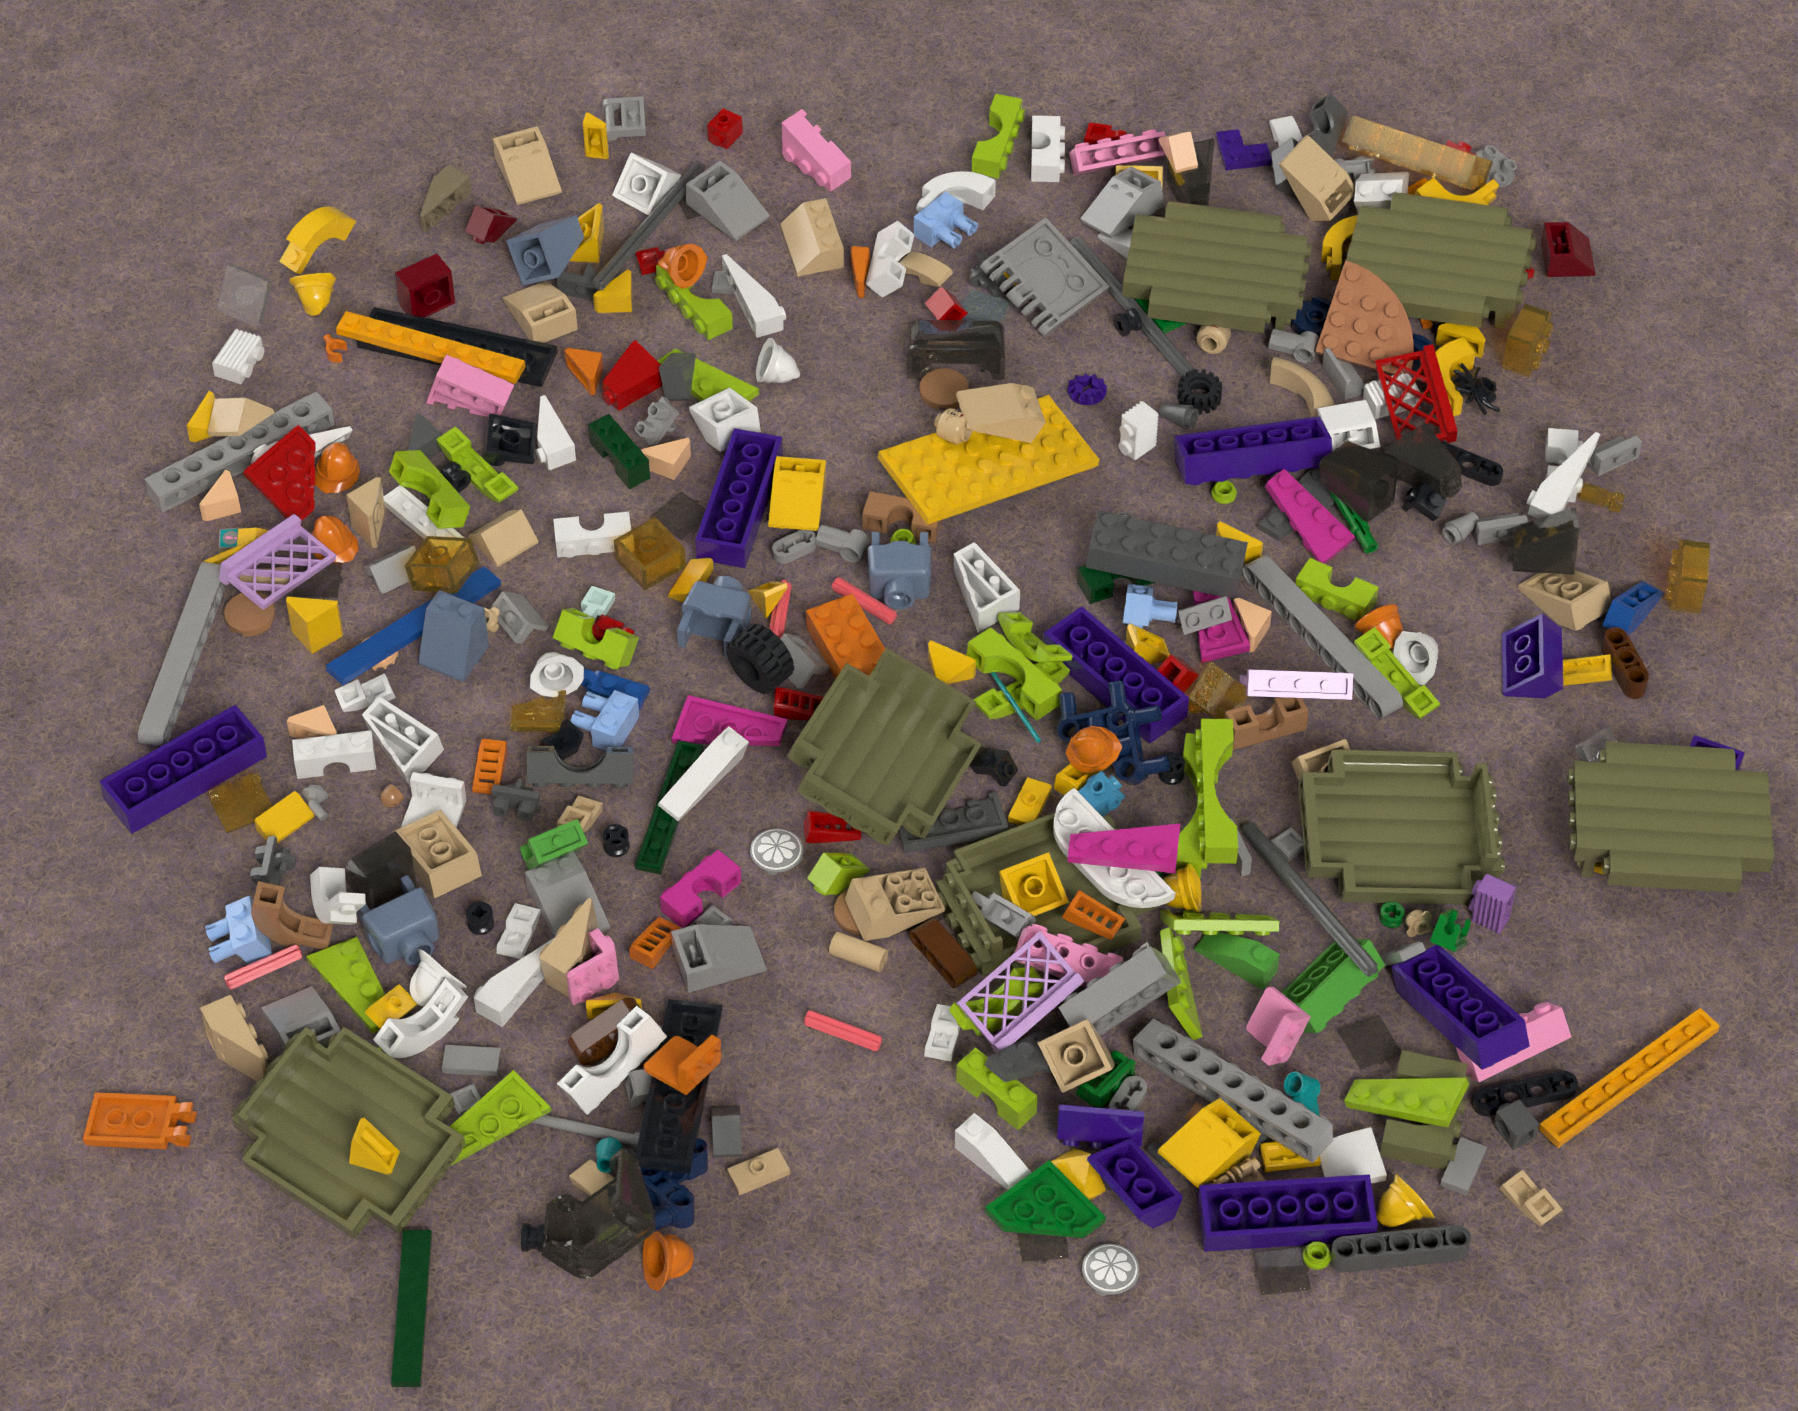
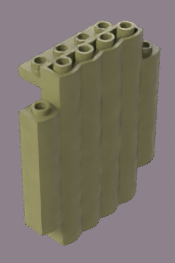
(1445, 257)
(1217, 267)
(886, 748)
(1669, 817)
(1400, 826)
(978, 868)
(306, 1123)

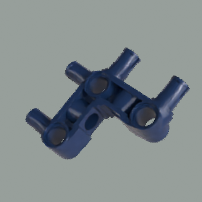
(1127, 734)
(670, 1200)

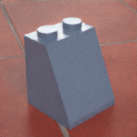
(545, 249)
(453, 636)

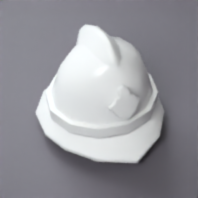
(775, 364)
(1417, 654)
(556, 673)
(428, 979)

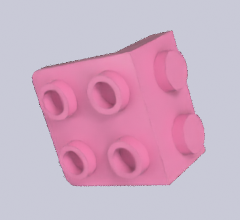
(596, 973)
(1277, 1025)

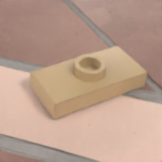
(758, 1171)

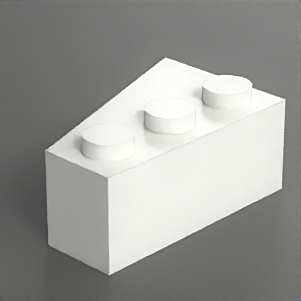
(984, 586)
(403, 739)

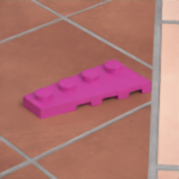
(1315, 524)
(706, 719)

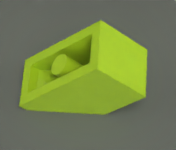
(835, 872)

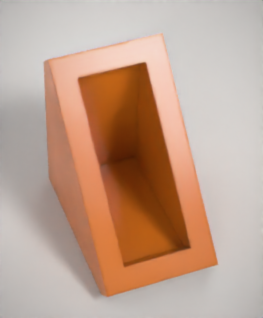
(585, 366)

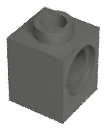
(1516, 1124)

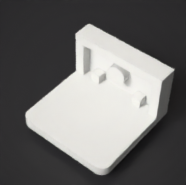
(435, 793)

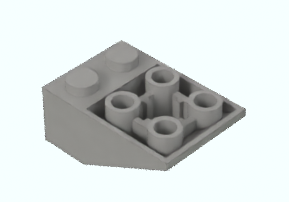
(1121, 199)
(725, 201)
(715, 954)
(300, 1011)

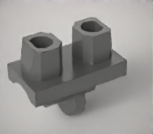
(980, 278)
(516, 797)
(274, 862)

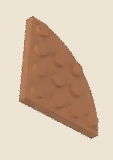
(1365, 321)

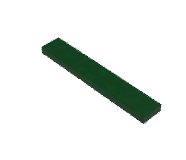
(662, 825)
(411, 1308)

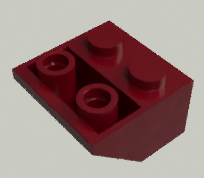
(1566, 251)

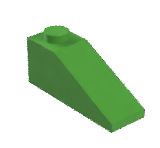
(1241, 956)

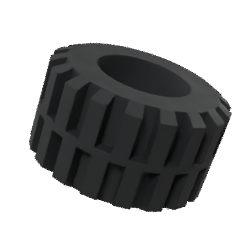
(760, 658)

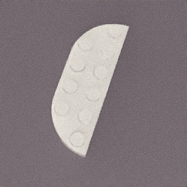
(1121, 885)

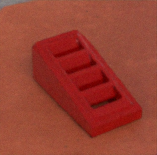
(791, 696)
(824, 835)

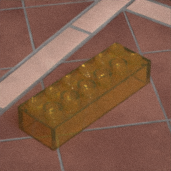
(1417, 153)

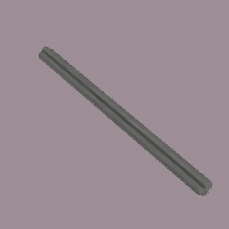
(646, 228)
(1149, 327)
(1310, 899)

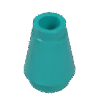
(604, 1151)

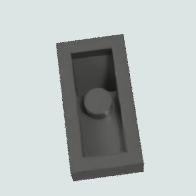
(578, 285)

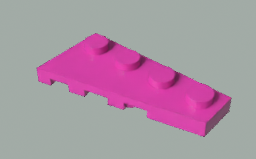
(1221, 639)
(1132, 848)

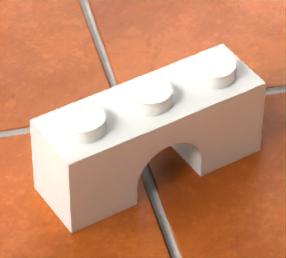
(1046, 161)
(890, 246)
(1558, 448)
(574, 540)
(315, 753)

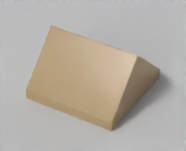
(236, 416)
(367, 510)
(504, 537)

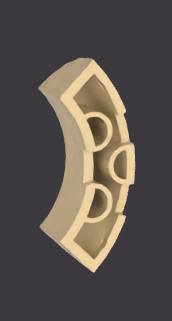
(1302, 382)

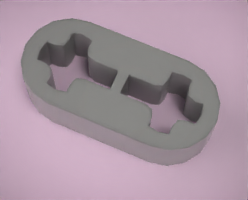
(794, 546)
(1122, 1095)

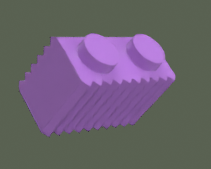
(1492, 902)

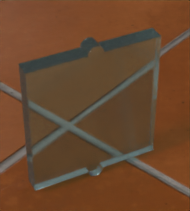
(984, 307)

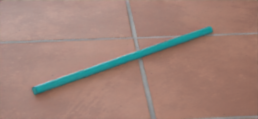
(1016, 707)

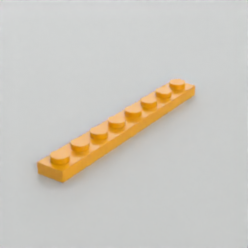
(428, 345)
(1629, 1077)

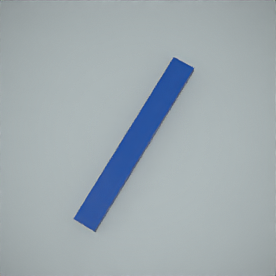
(403, 631)

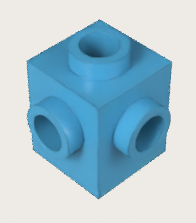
(1102, 793)

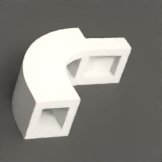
(965, 186)
(330, 897)
(416, 1033)

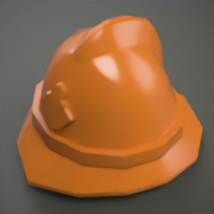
(684, 264)
(336, 469)
(335, 537)
(1385, 620)
(1093, 749)
(665, 1259)

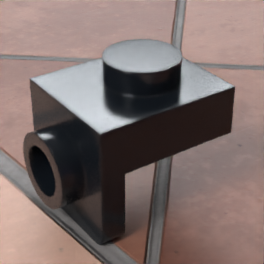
(1424, 500)
(566, 740)
(996, 763)

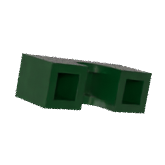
(611, 440)
(1100, 585)

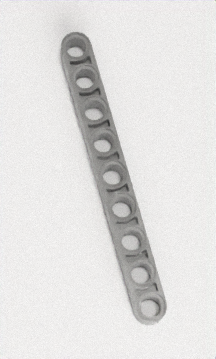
(1322, 635)
(182, 656)

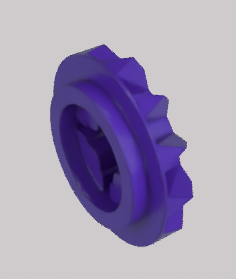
(1091, 395)

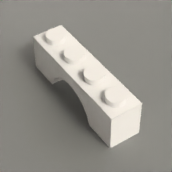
(636, 1040)

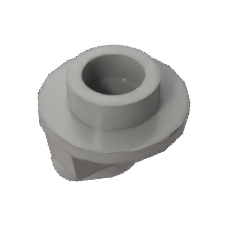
(315, 795)

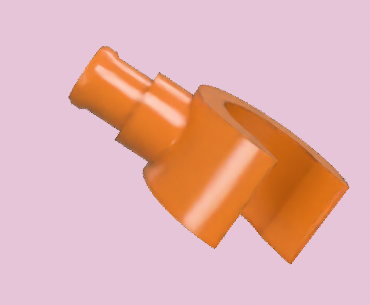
(333, 344)

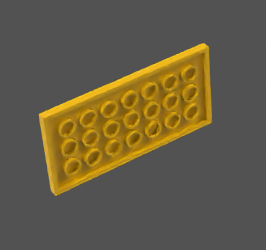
(956, 478)

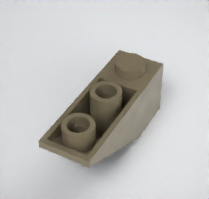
(445, 193)

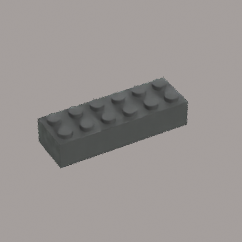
(1166, 554)

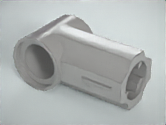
(1300, 346)
(848, 544)

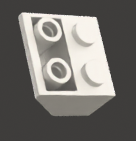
(1350, 423)

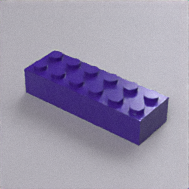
(1251, 450)
(738, 498)
(1105, 658)
(183, 769)
(1460, 1007)
(1285, 1212)

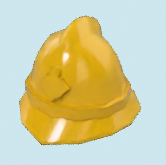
(314, 291)
(1186, 887)
(1401, 1205)

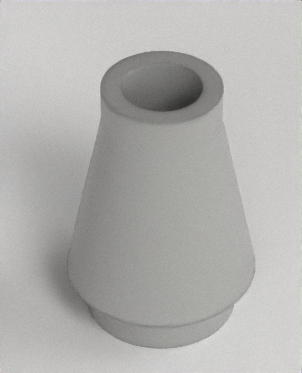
(1460, 528)

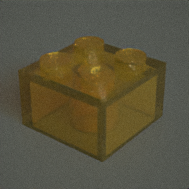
(1528, 340)
(649, 553)
(441, 564)
(1688, 576)

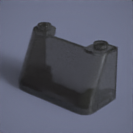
(956, 344)
(604, 1226)

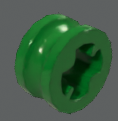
(1387, 921)

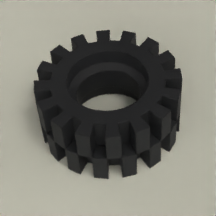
(1200, 381)

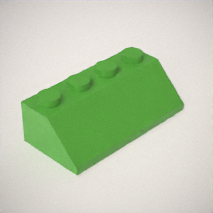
(1330, 984)

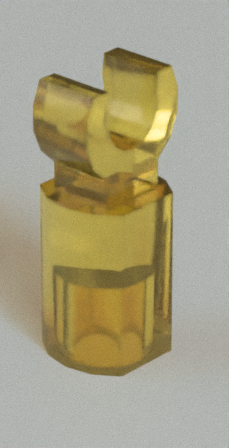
(1602, 497)

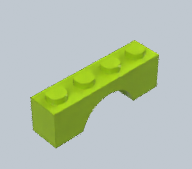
(991, 155)
(708, 315)
(417, 472)
(995, 654)

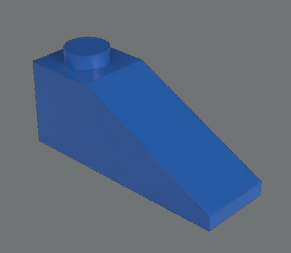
(1632, 607)

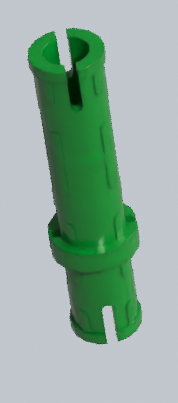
(1359, 528)

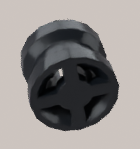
(1127, 321)
(456, 476)
(1177, 765)
(615, 833)
(479, 918)
(532, 1237)

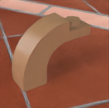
(282, 923)

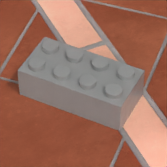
(1122, 991)

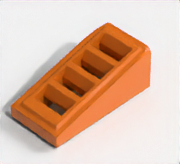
(860, 266)
(491, 751)
(1090, 905)
(647, 957)

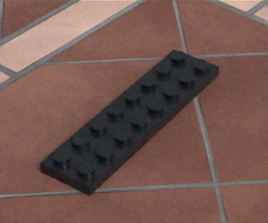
(537, 355)
(671, 1117)

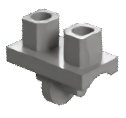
(658, 422)

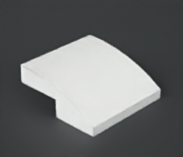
(1354, 1155)

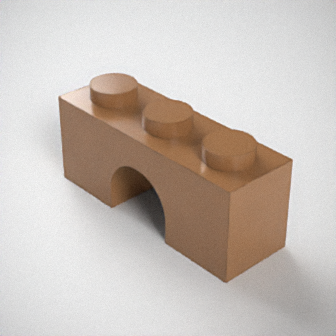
(885, 509)
(1284, 718)

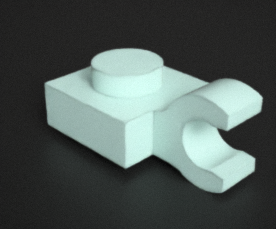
(597, 602)

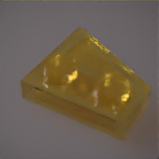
(539, 714)

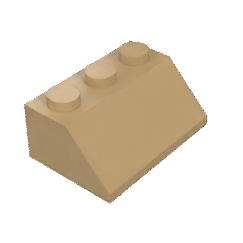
(813, 238)

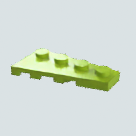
(711, 381)
(1219, 922)
(351, 977)
(1181, 996)
(1416, 1099)
(498, 1114)

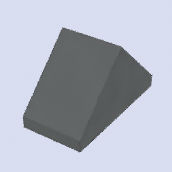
(677, 376)
(424, 437)
(726, 1131)

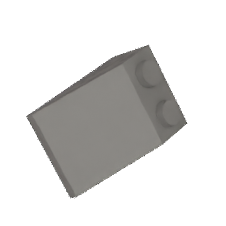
(560, 889)

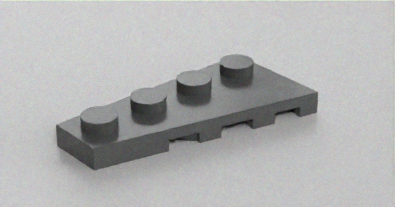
(1277, 523)
(970, 823)
(1024, 1056)

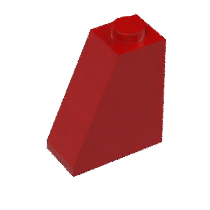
(631, 377)

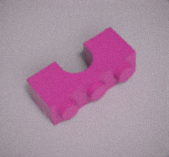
(713, 874)

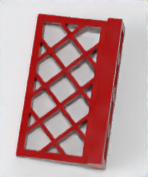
(1435, 388)

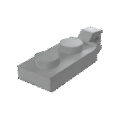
(1003, 914)

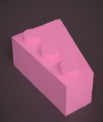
(812, 153)
(469, 388)

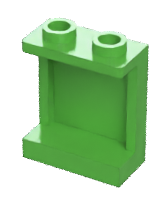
(553, 844)

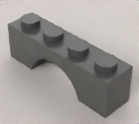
(1328, 119)
(547, 767)

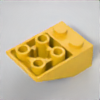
(797, 493)
(1210, 1143)

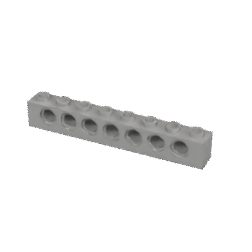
(233, 453)
(1215, 1078)

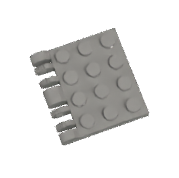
(1048, 274)

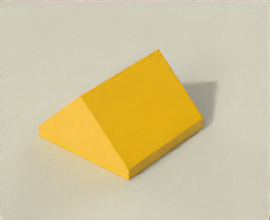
(593, 228)
(314, 621)
(1033, 885)

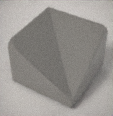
(637, 1087)

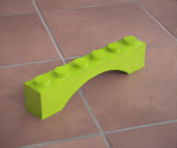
(1219, 831)
(1188, 843)

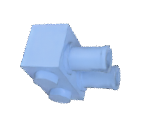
(940, 219)
(1142, 608)
(614, 722)
(245, 937)

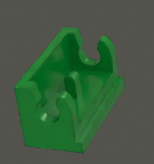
(1448, 933)
(1101, 1089)

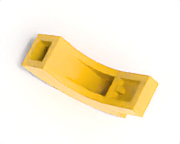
(1484, 195)
(311, 232)
(1336, 244)
(1449, 359)

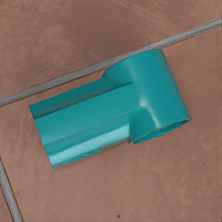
(1303, 1090)

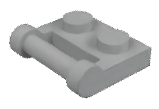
(631, 114)

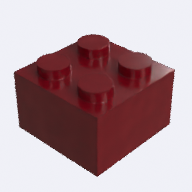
(425, 287)

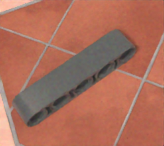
(1411, 1240)

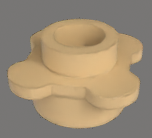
(492, 614)
(1418, 922)

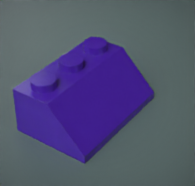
(1532, 659)
(1098, 1126)
(1137, 1182)

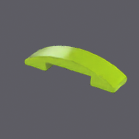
(483, 476)
(1018, 631)
(1416, 698)
(995, 703)

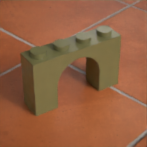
(1430, 1143)

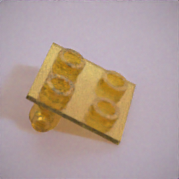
(1216, 693)
(239, 802)

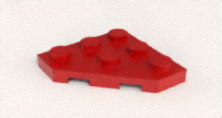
(287, 474)

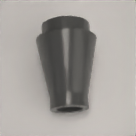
(1180, 414)

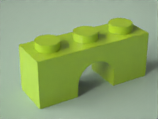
(1352, 601)
(575, 631)
(1013, 1100)

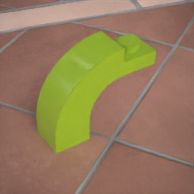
(995, 1005)

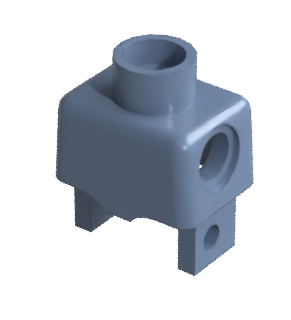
(899, 571)
(715, 611)
(401, 925)

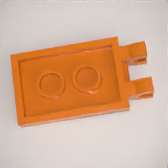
(138, 1121)

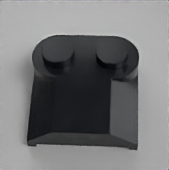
(508, 440)

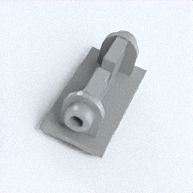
(1357, 166)
(1204, 615)

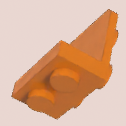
(683, 1063)

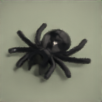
(1481, 388)

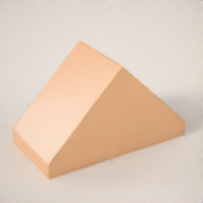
(1180, 151)
(669, 457)
(221, 499)
(1254, 621)
(311, 724)

